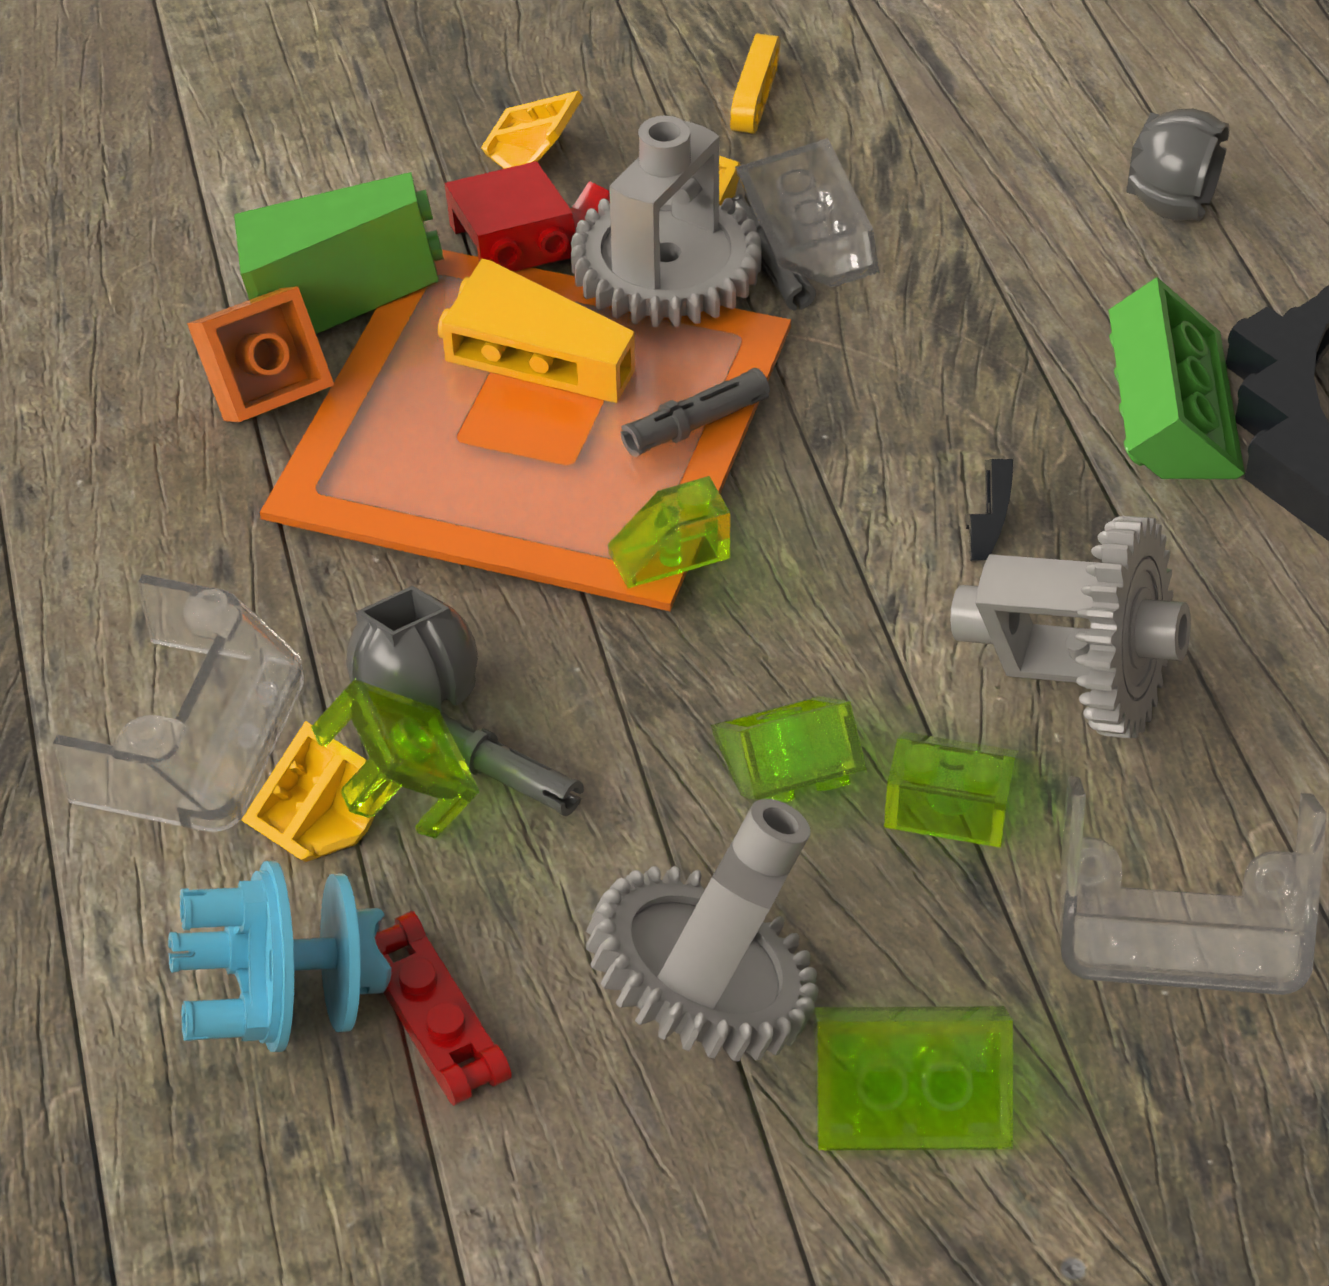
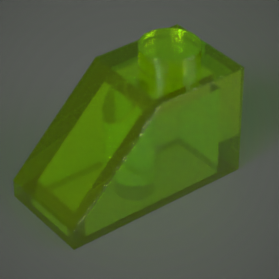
(673, 533)

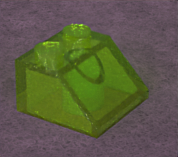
(791, 748)
(949, 789)

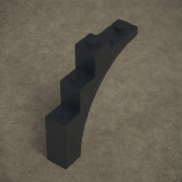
(1283, 406)

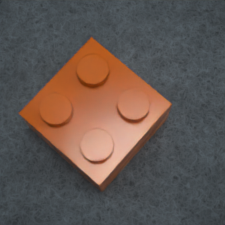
(261, 354)

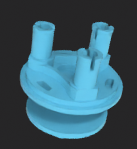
(264, 955)

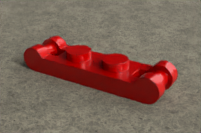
(438, 1014)

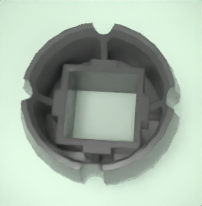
(1178, 162)
(414, 649)

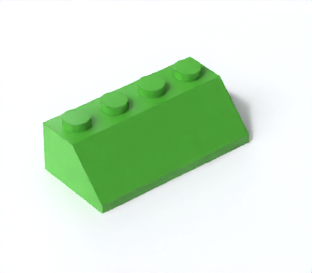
(1173, 387)

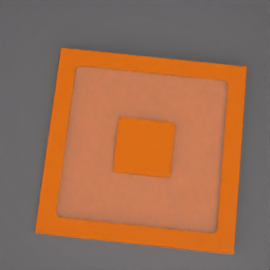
(505, 466)

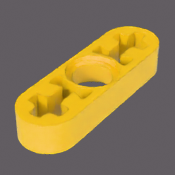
(755, 83)

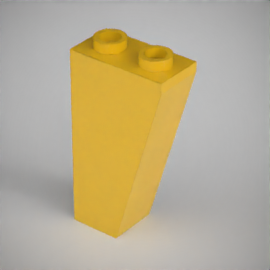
(535, 335)

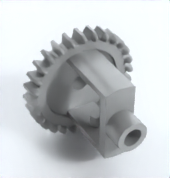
(663, 236)
(1129, 612)
(705, 955)

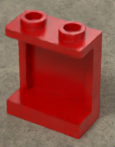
(512, 216)

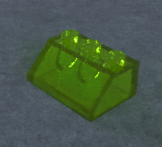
(913, 1078)

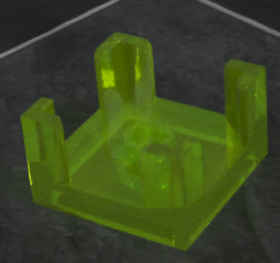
(405, 749)

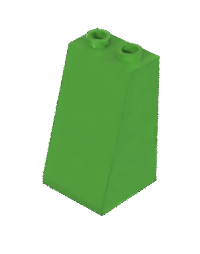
(341, 248)

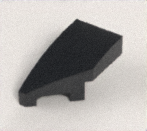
(986, 527)

